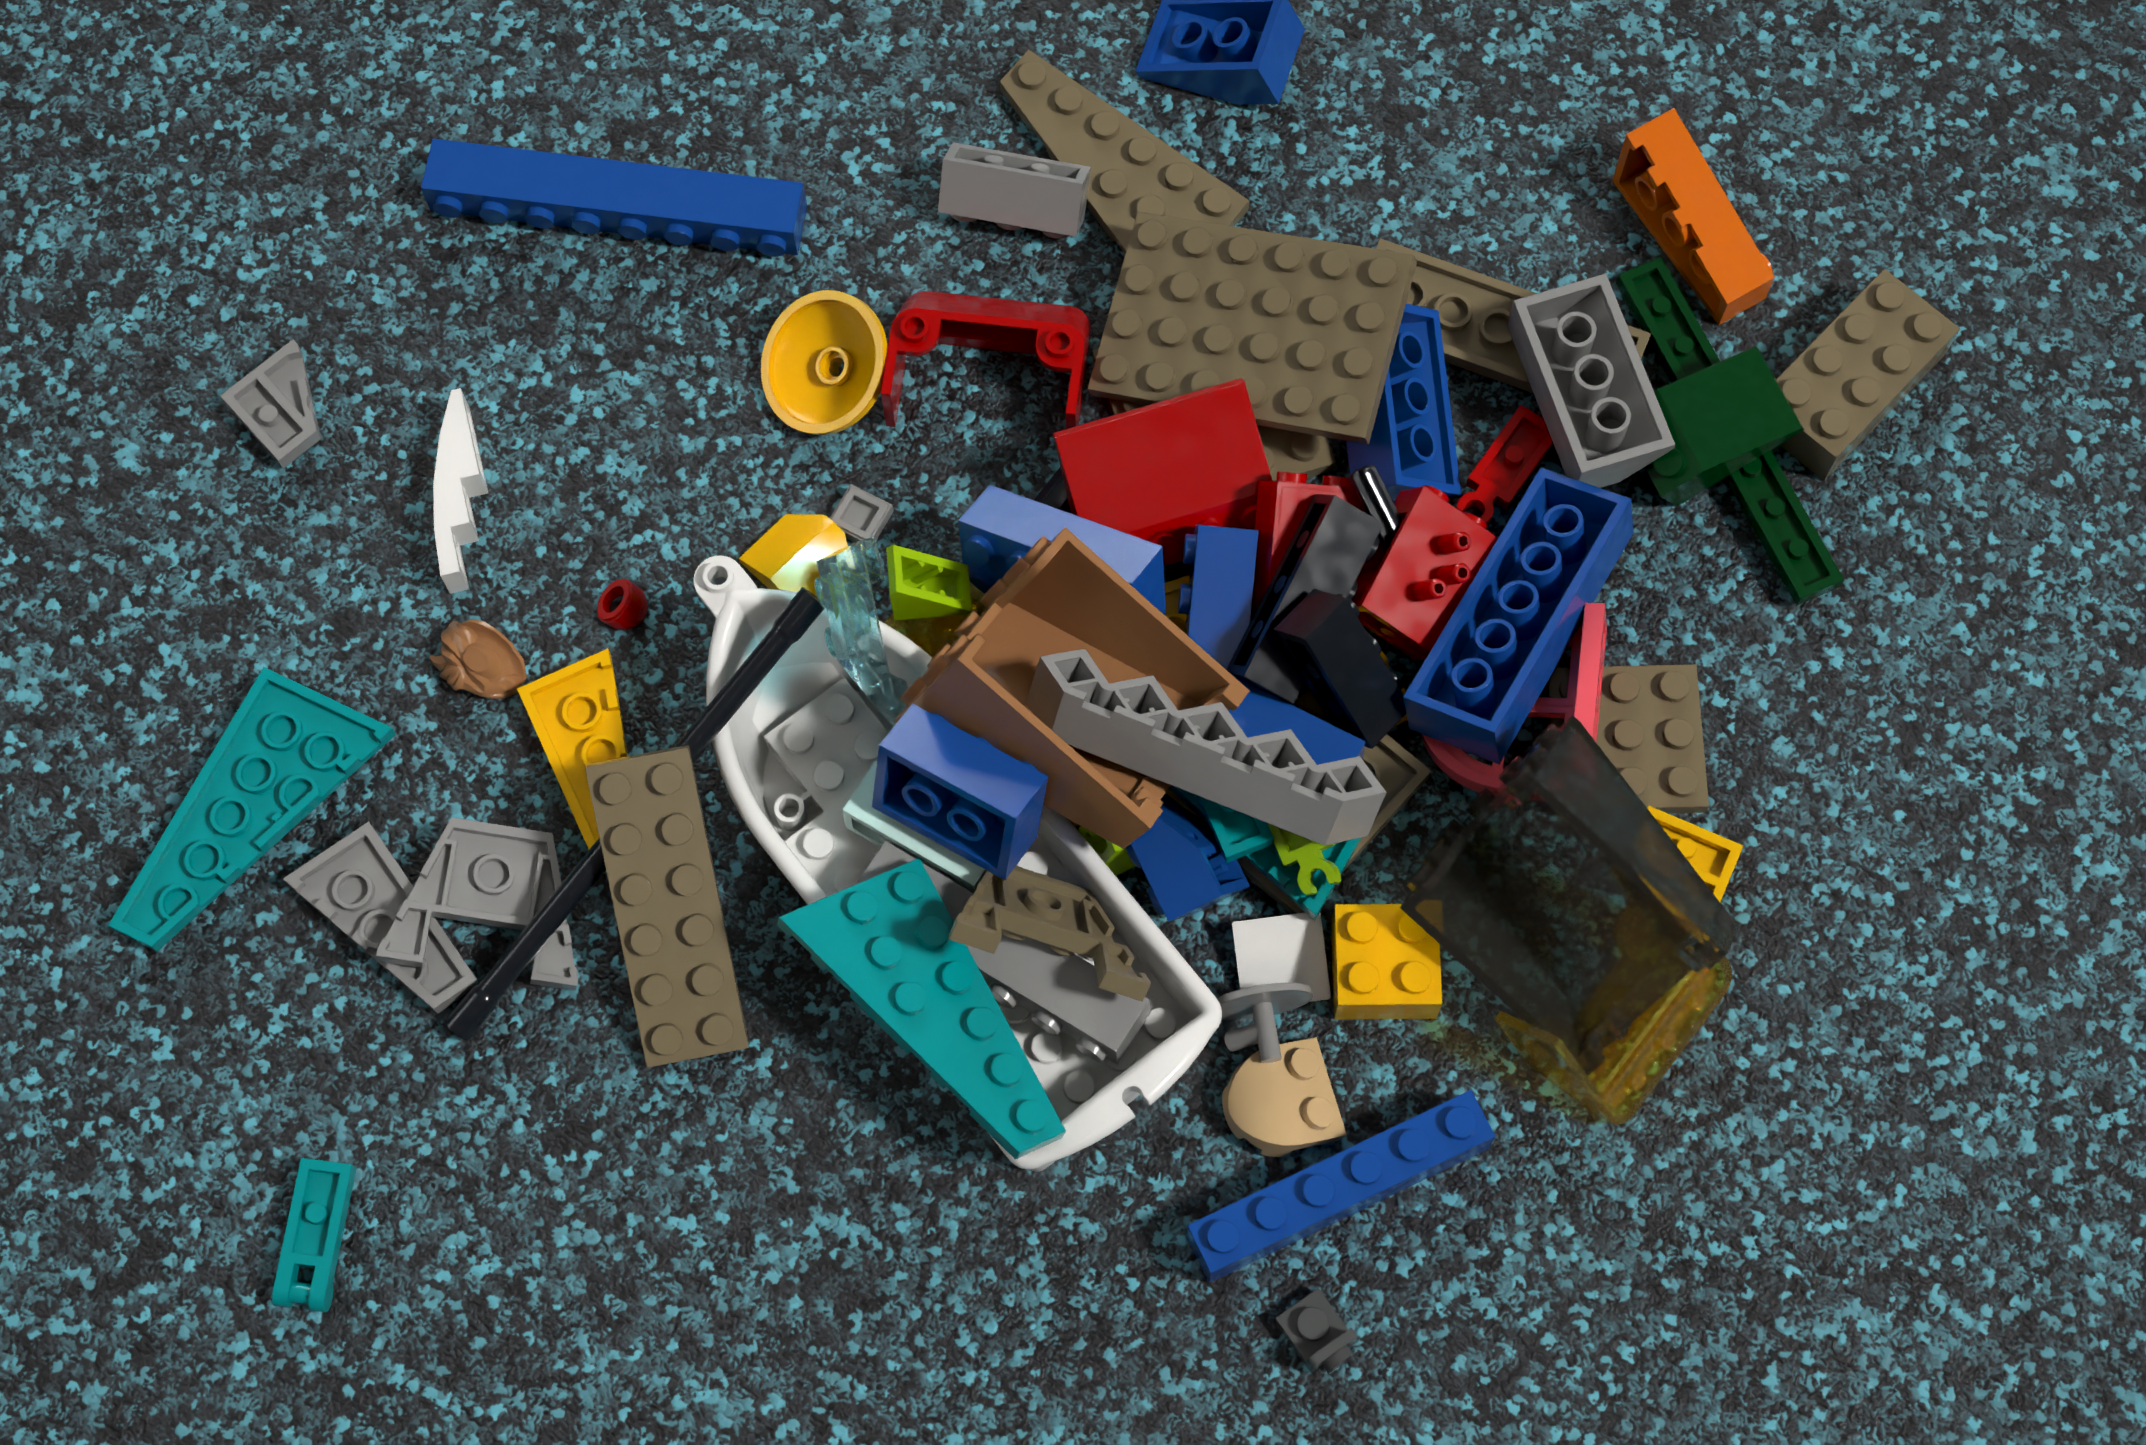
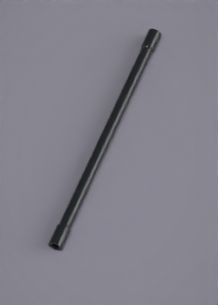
(484, 996)

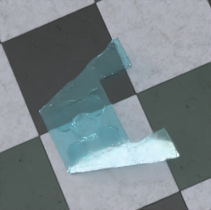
(854, 623)

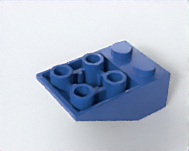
(1184, 863)

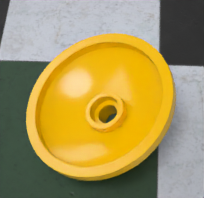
(805, 356)

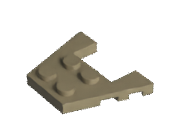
(1051, 913)

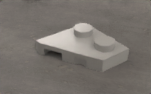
(277, 405)

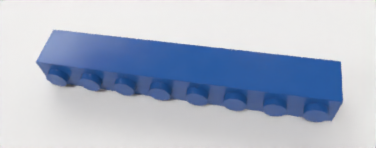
(615, 197)

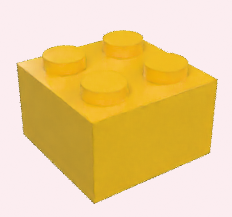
(1383, 964)

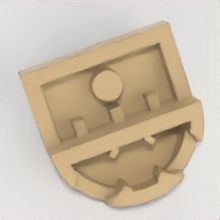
(1284, 1101)

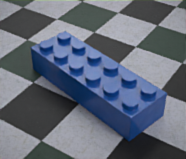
(1519, 615)

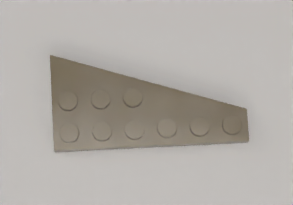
(1127, 163)

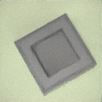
(861, 514)

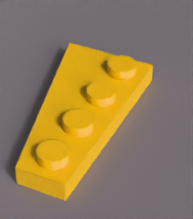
(578, 725)

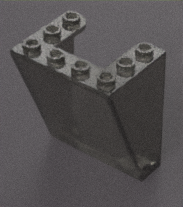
(1568, 896)

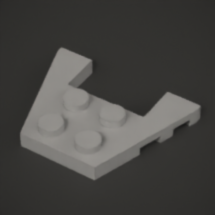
(485, 878)

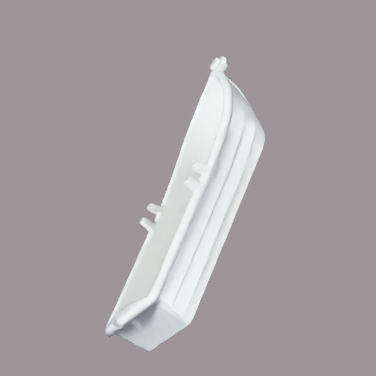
(797, 760)

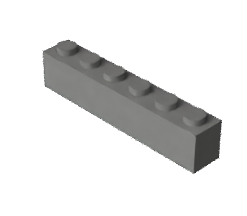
(1050, 985)

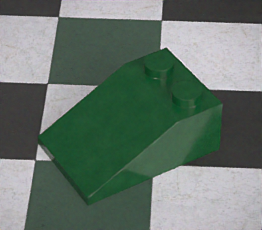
(1720, 424)

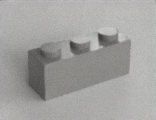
(1013, 190)

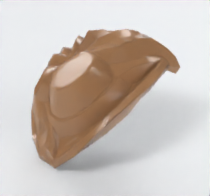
(479, 660)

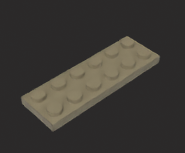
(1475, 316)
(667, 905)

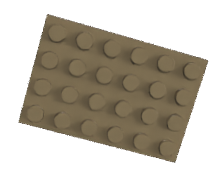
(1284, 312)

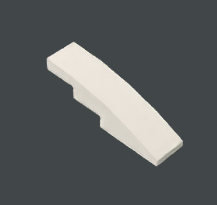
(456, 480)

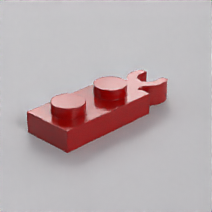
(1507, 464)

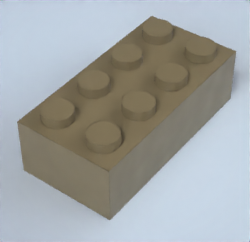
(1861, 370)

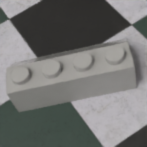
(1589, 381)

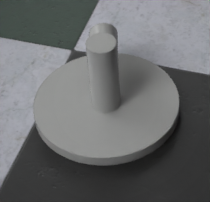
(1261, 1004)

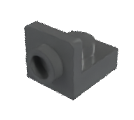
(1317, 1333)

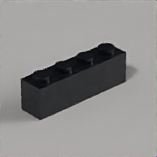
(1322, 555)

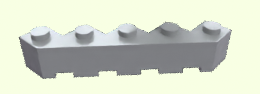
(1204, 751)

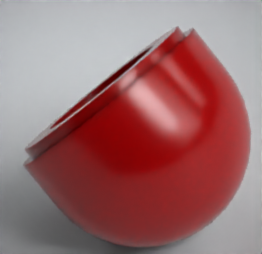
(631, 609)

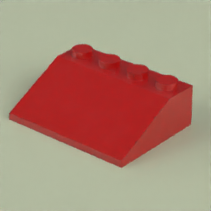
(1168, 467)

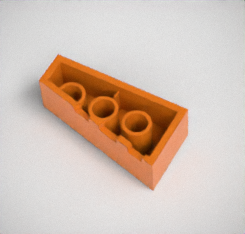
(1691, 217)

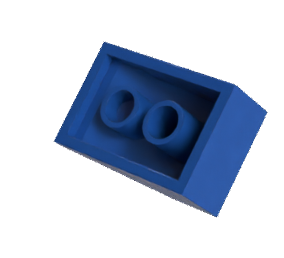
(1223, 48)

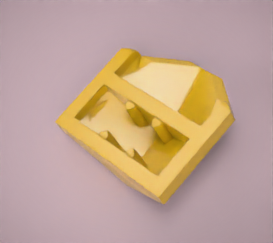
(789, 551)

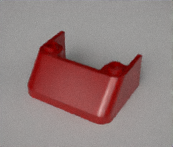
(928, 318)

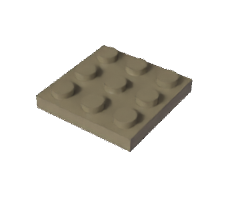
(1651, 732)

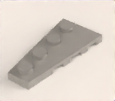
(361, 892)

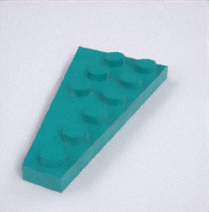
(260, 781)
(927, 993)

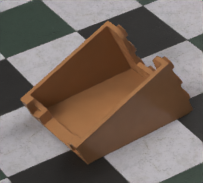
(1058, 603)

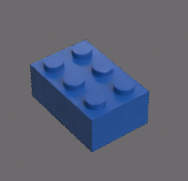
(959, 791)

